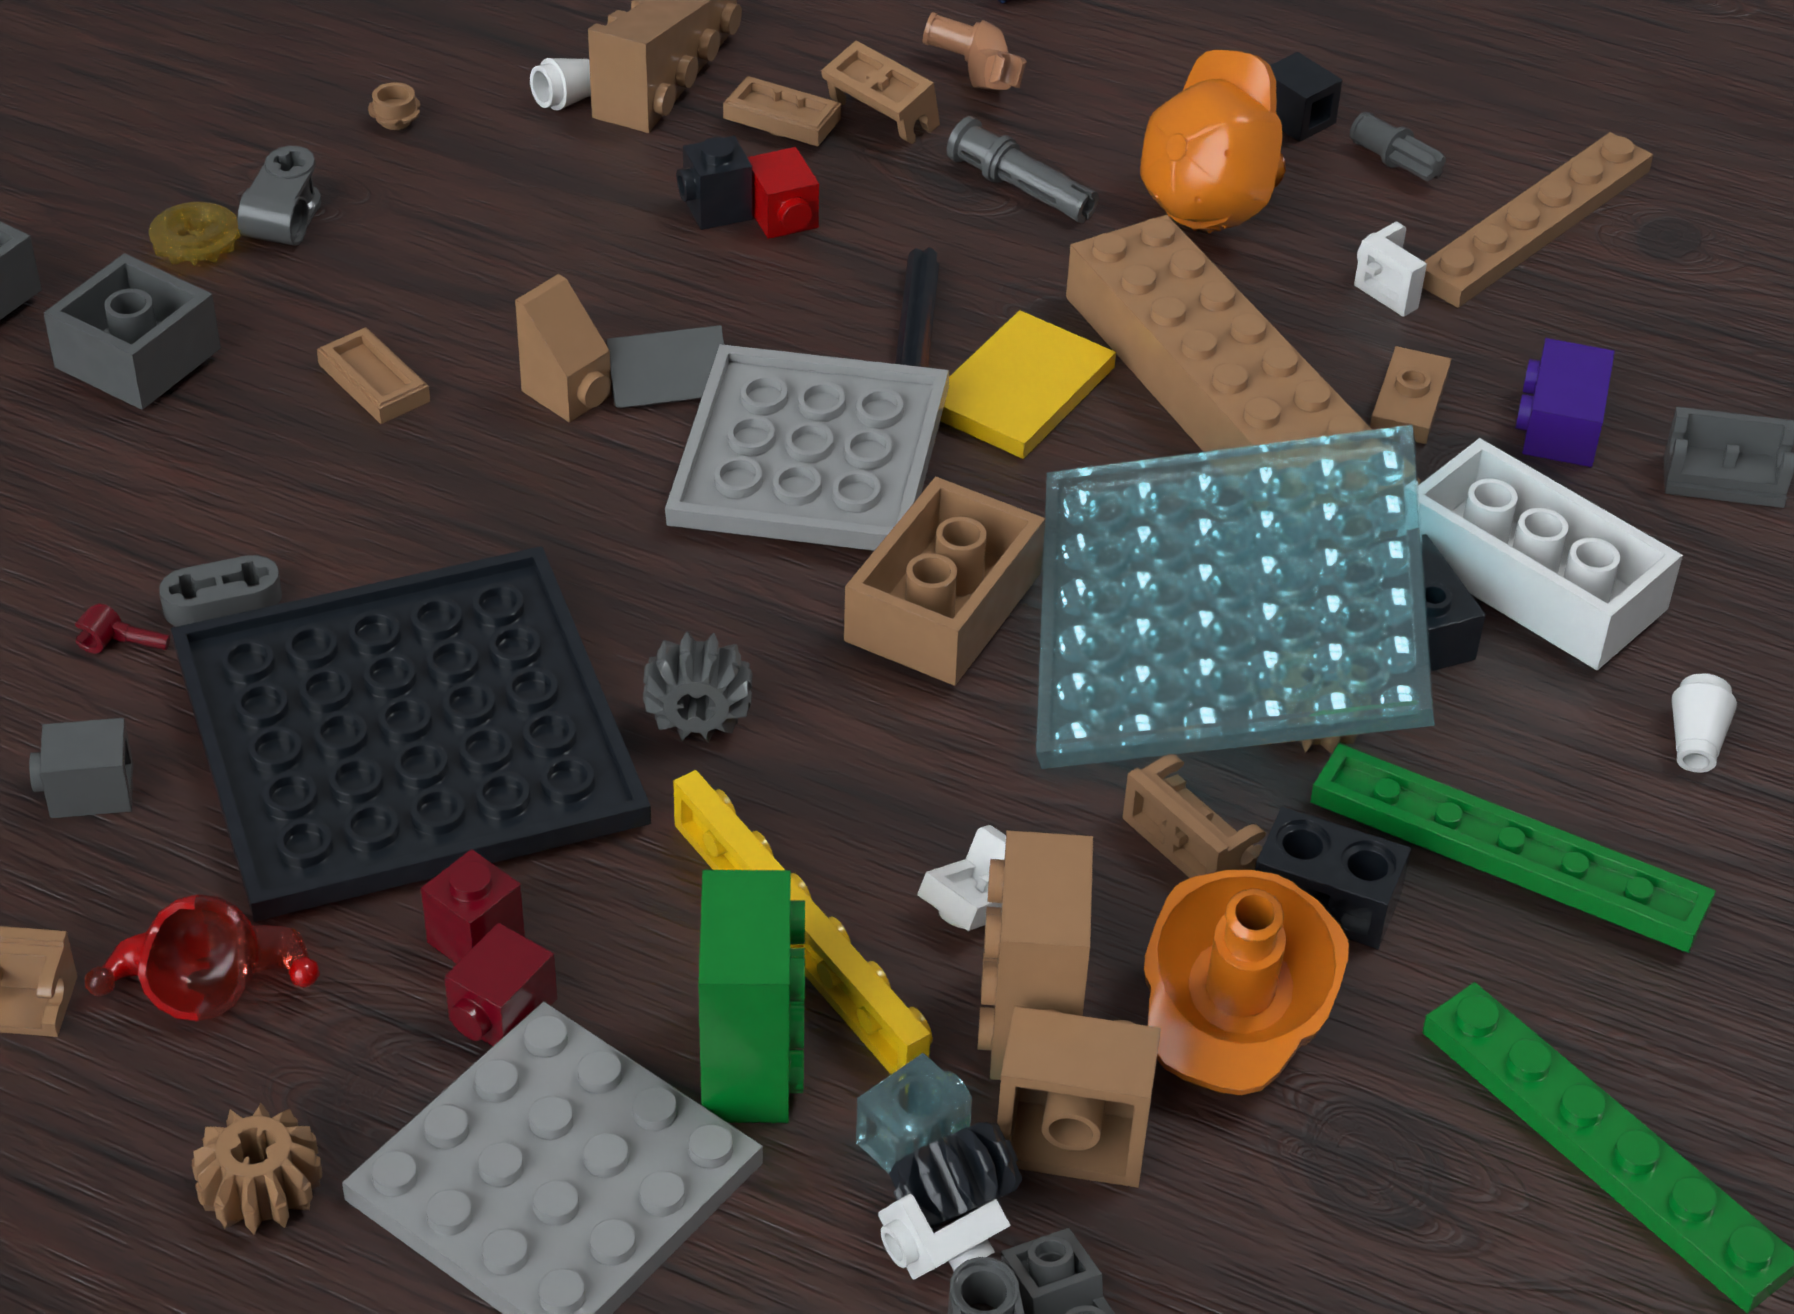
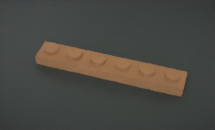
(1534, 218)

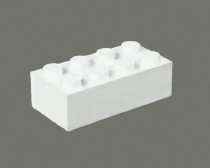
(1546, 553)

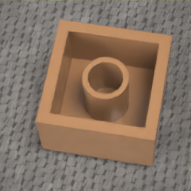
(1077, 1094)

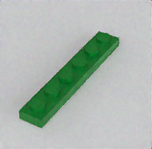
(1514, 847)
(1612, 1147)

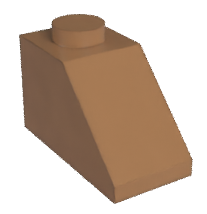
(561, 351)

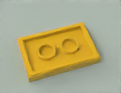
(1023, 383)

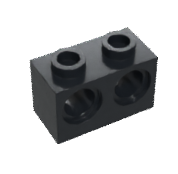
(1342, 868)

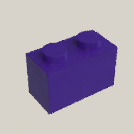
(1566, 403)

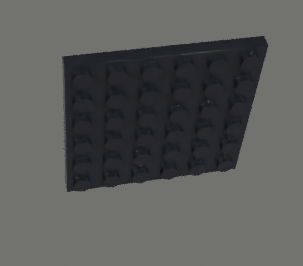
(402, 728)

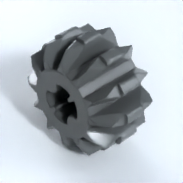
(697, 686)

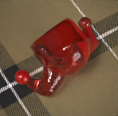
(202, 958)

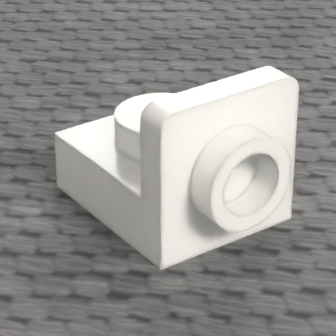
(1389, 270)

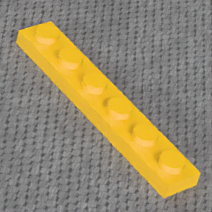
(834, 967)

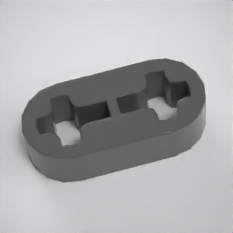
(219, 589)

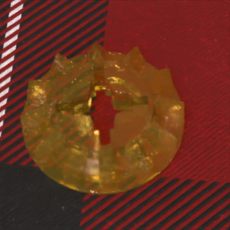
(211, 224)

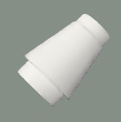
(560, 82)
(1701, 719)

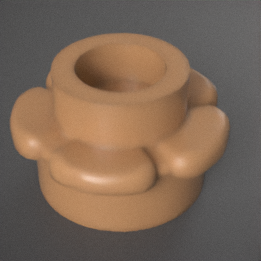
(394, 105)

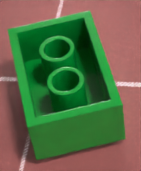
(751, 995)

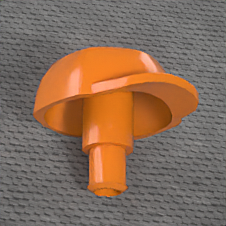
(1216, 143)
(1240, 977)

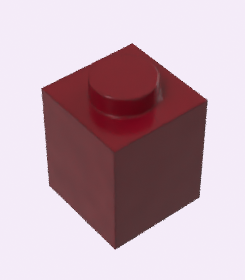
(468, 903)
(499, 984)

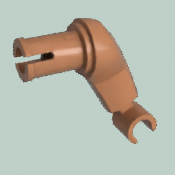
(984, 50)

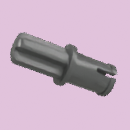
(1397, 146)

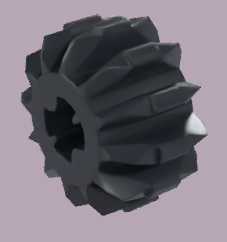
(958, 1173)

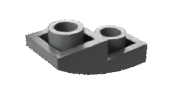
(1057, 1276)

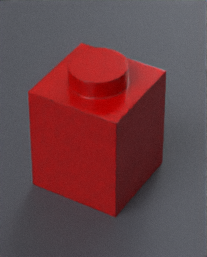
(784, 193)

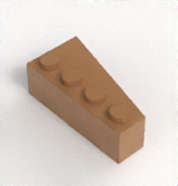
(653, 56)

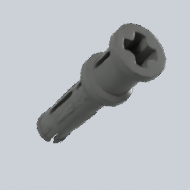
(1003, 161)

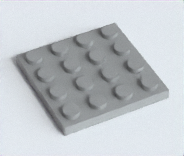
(807, 447)
(553, 1172)

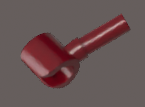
(103, 624)

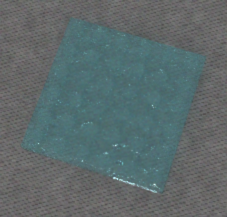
(1233, 599)

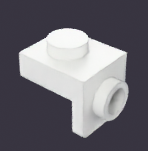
(962, 887)
(917, 1248)

